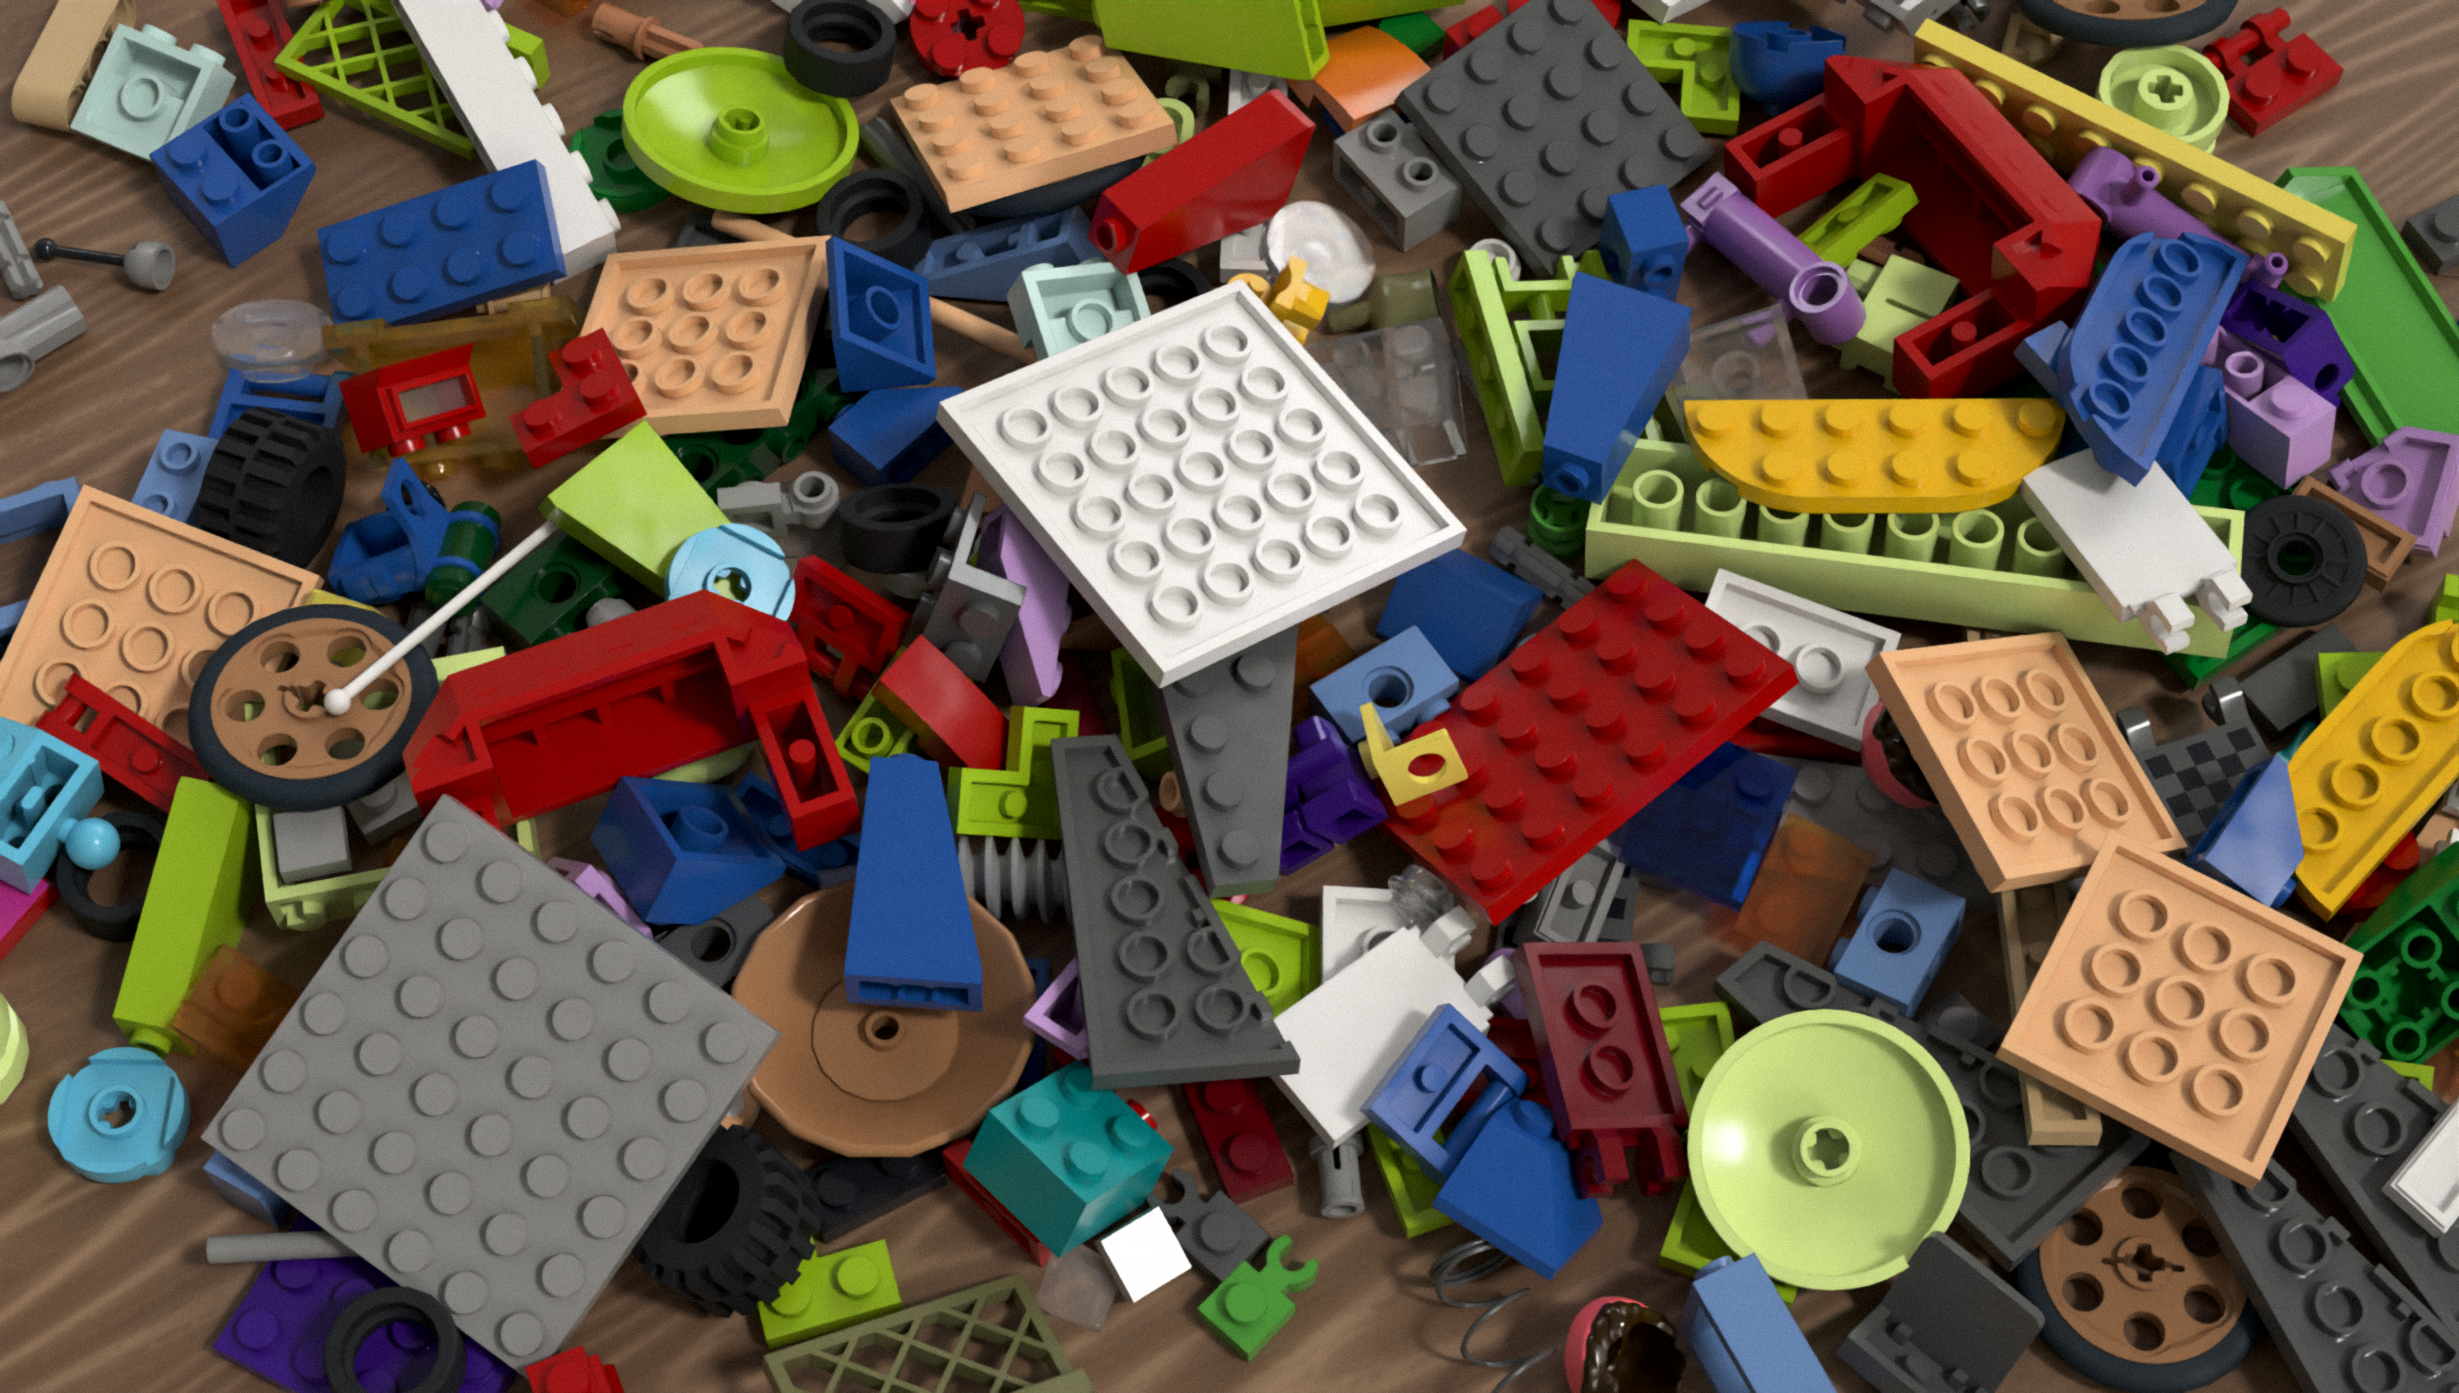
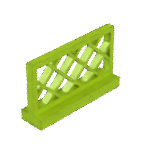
(371, 99)

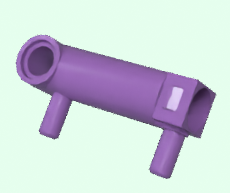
(2131, 206)
(1776, 260)

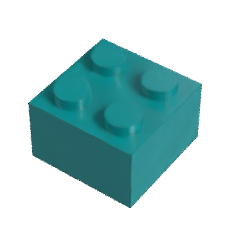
(1067, 1158)

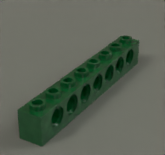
(521, 602)

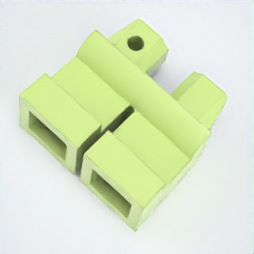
(1894, 303)

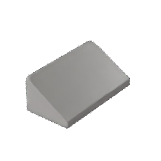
(1575, 901)

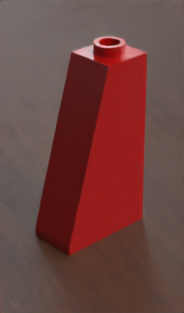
(1205, 187)

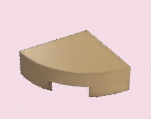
(2029, 42)

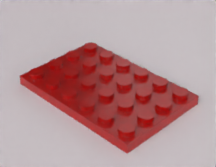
(1580, 736)

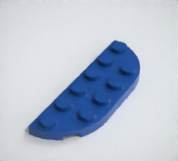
(2143, 343)

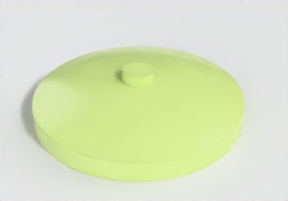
(1828, 1149)

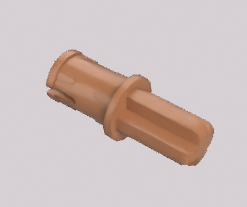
(638, 34)

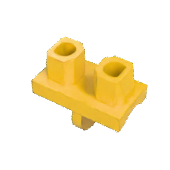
(1290, 298)

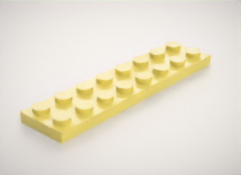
(2234, 202)

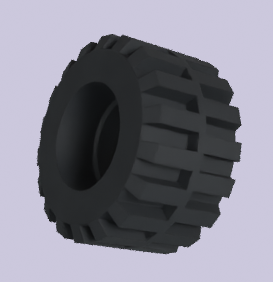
(274, 485)
(758, 1243)

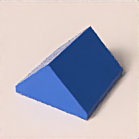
(878, 320)
(1463, 610)

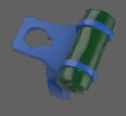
(415, 547)

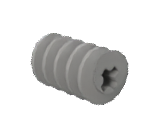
(1014, 879)

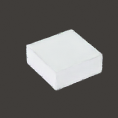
(1142, 1254)

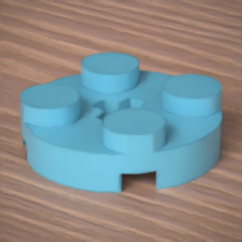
(738, 551)
(140, 1146)

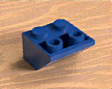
(235, 178)

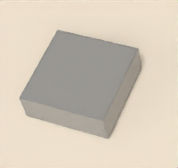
(312, 843)

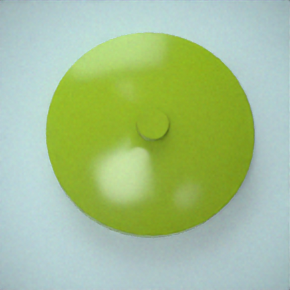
(737, 131)

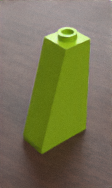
(1241, 35)
(637, 509)
(194, 902)

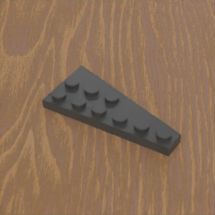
(1231, 760)
(1150, 950)
(2358, 1130)
(2013, 1188)
(2317, 1295)

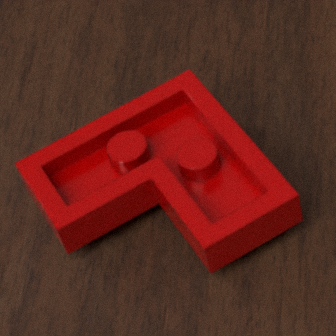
(593, 401)

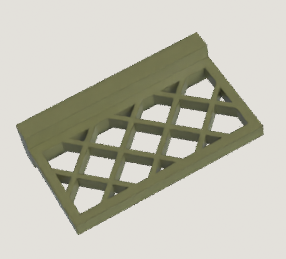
(948, 1311)

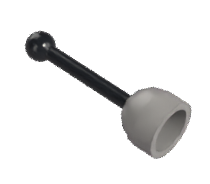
(146, 264)

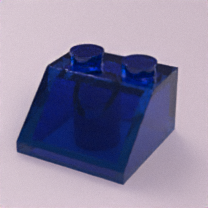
(1713, 825)

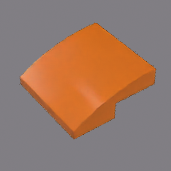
(1361, 77)

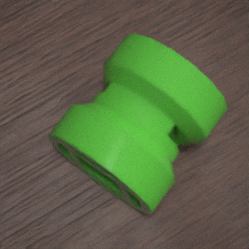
(1558, 523)

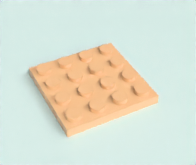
(1031, 122)
(713, 330)
(139, 613)
(2021, 756)
(2181, 1008)

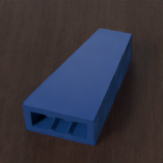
(1608, 381)
(910, 906)

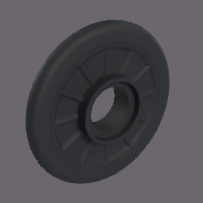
(2336, 553)

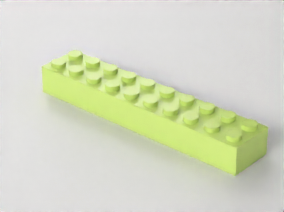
(1951, 568)

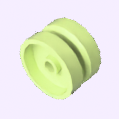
(2168, 90)

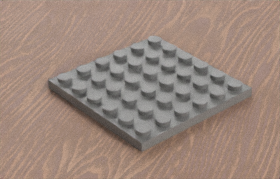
(491, 1086)

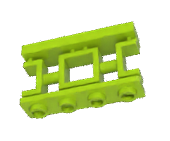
(1505, 356)

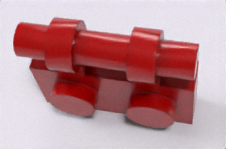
(2277, 83)
(850, 619)

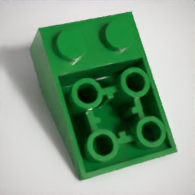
(2409, 973)

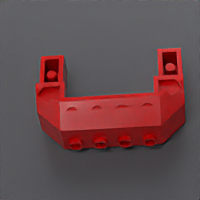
(1983, 213)
(634, 704)

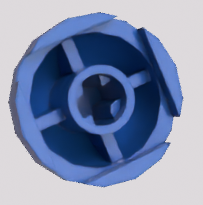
(1781, 62)

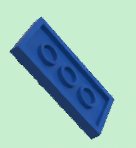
(444, 249)

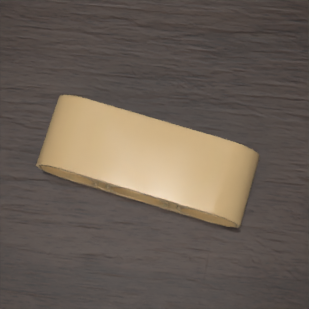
(66, 60)

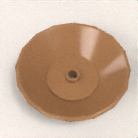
(870, 1094)

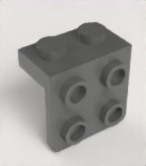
(968, 607)
(1943, 1326)

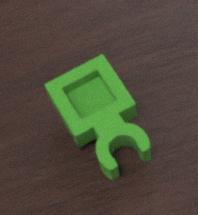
(1254, 1304)

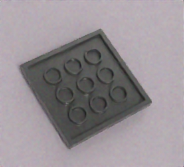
(1550, 124)

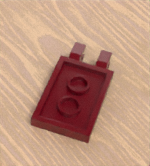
(1605, 1062)

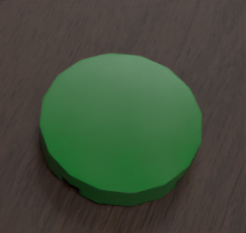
(612, 168)

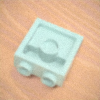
(150, 91)
(1073, 304)

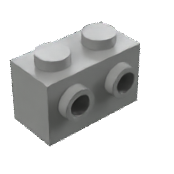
(1397, 179)

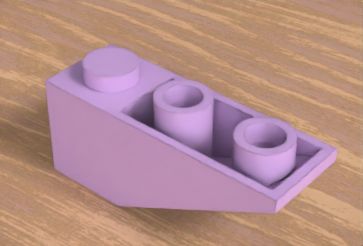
(2271, 415)
(1044, 617)

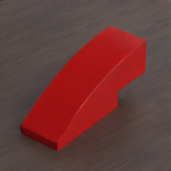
(944, 709)

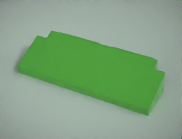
(2384, 315)

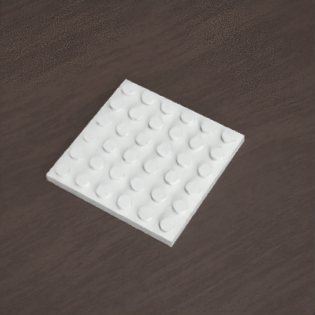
(1199, 480)

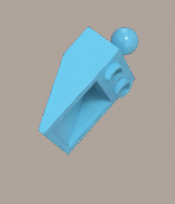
(31, 772)

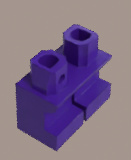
(1325, 796)

